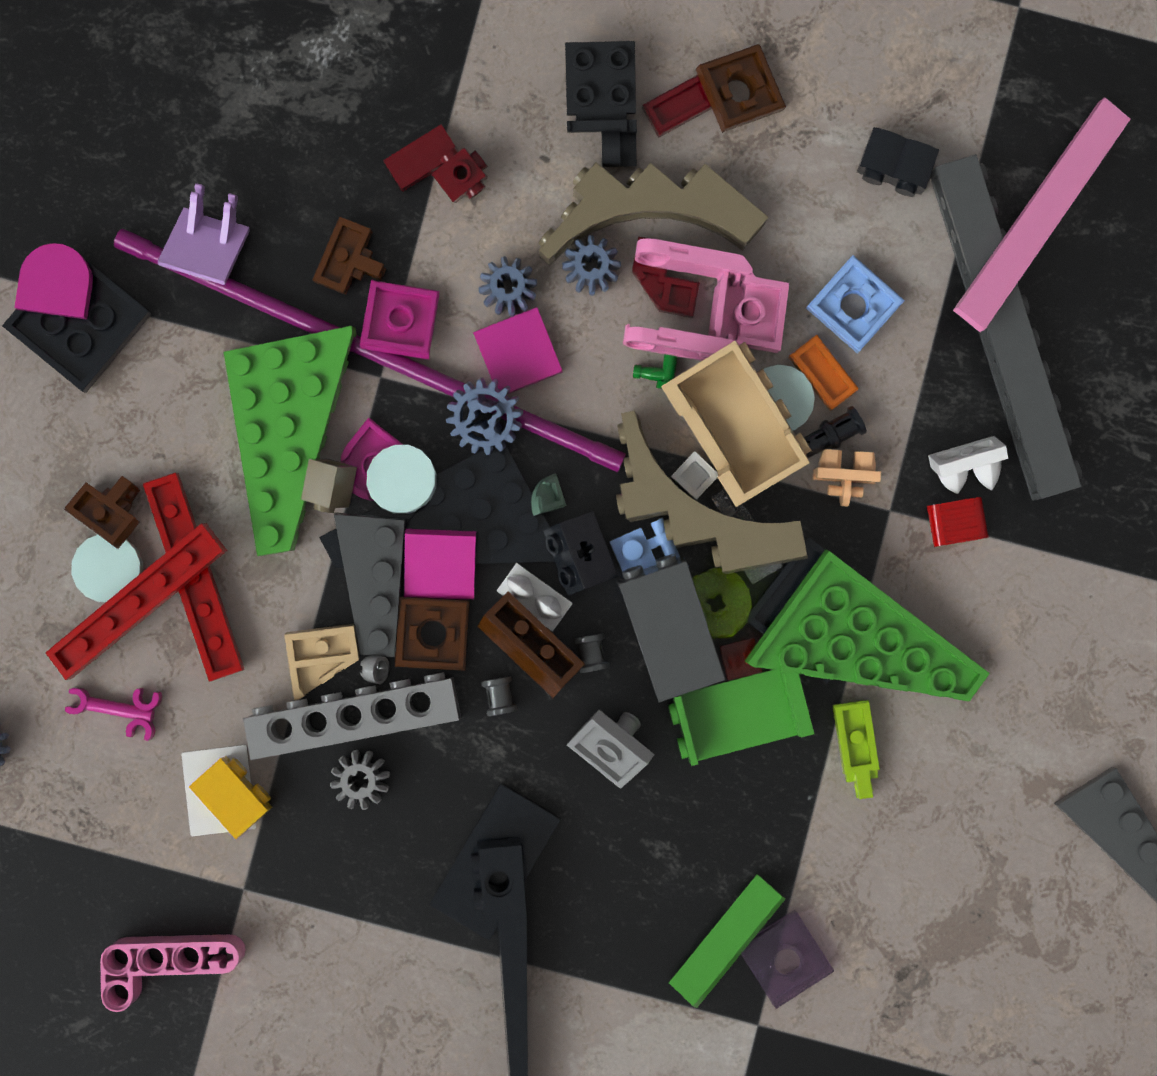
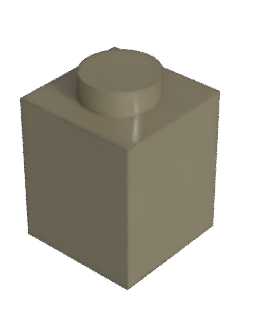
(328, 484)

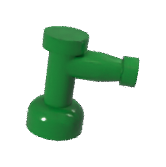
(661, 375)

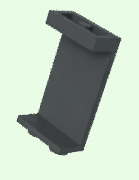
(670, 627)

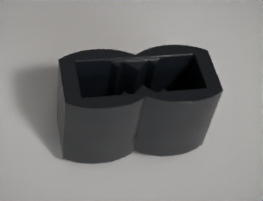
(897, 162)

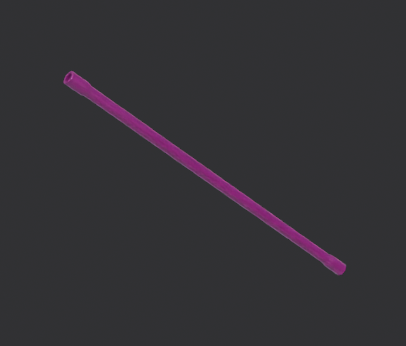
(594, 450)

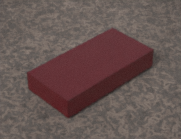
(677, 106)
(419, 158)

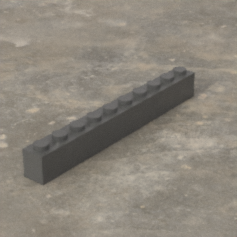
(1008, 339)

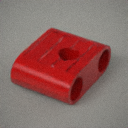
(957, 521)

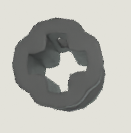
(592, 652)
(499, 696)

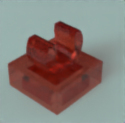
(734, 659)

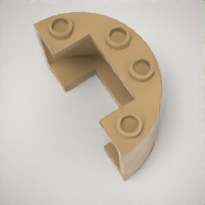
(738, 422)

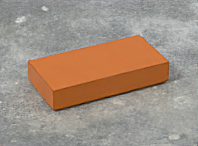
(823, 372)

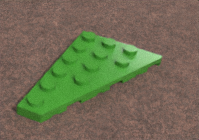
(281, 417)
(856, 633)

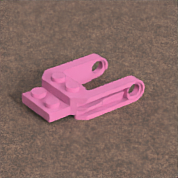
(742, 304)

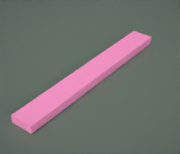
(1041, 215)

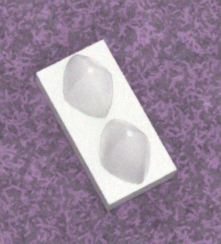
(981, 456)
(535, 596)

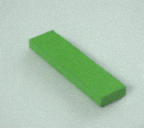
(727, 941)

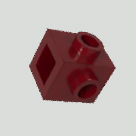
(448, 174)

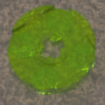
(736, 596)

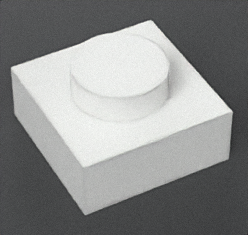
(694, 475)

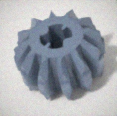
(587, 254)
(517, 278)

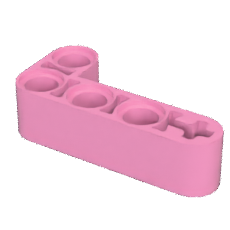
(174, 962)

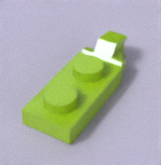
(857, 745)

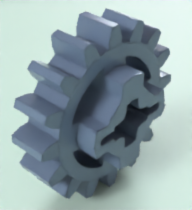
(489, 428)

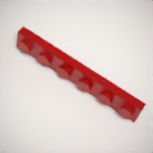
(201, 594)
(136, 601)

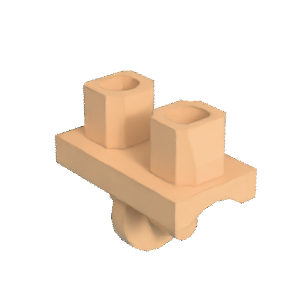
(830, 470)

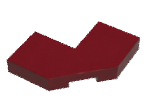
(667, 293)

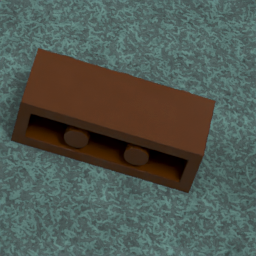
(530, 644)

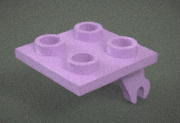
(205, 244)

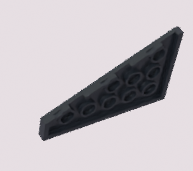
(478, 496)

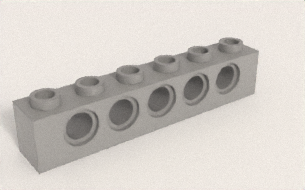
(266, 742)

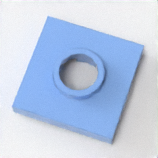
(878, 298)

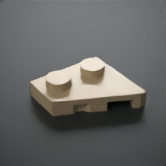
(319, 655)

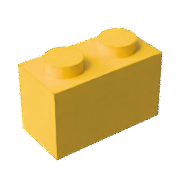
(231, 796)

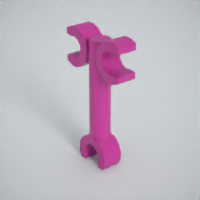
(141, 712)

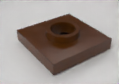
(751, 69)
(410, 647)

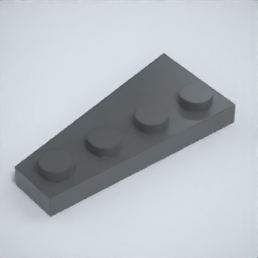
(373, 574)
(1117, 824)

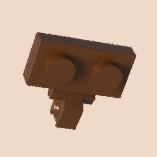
(347, 257)
(106, 511)

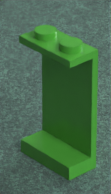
(740, 714)

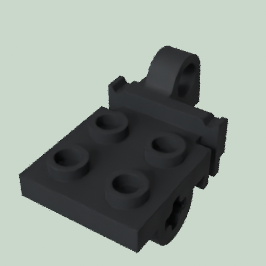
(601, 96)

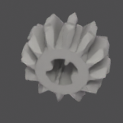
(352, 768)

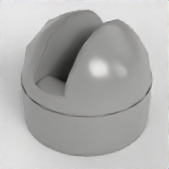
(375, 669)

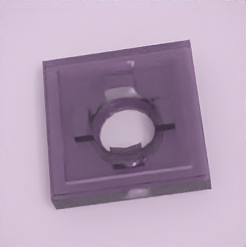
(786, 934)

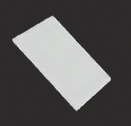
(194, 765)

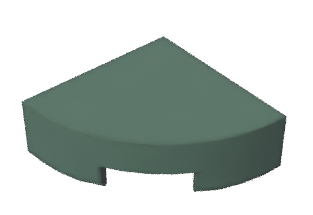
(547, 496)

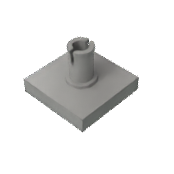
(611, 747)

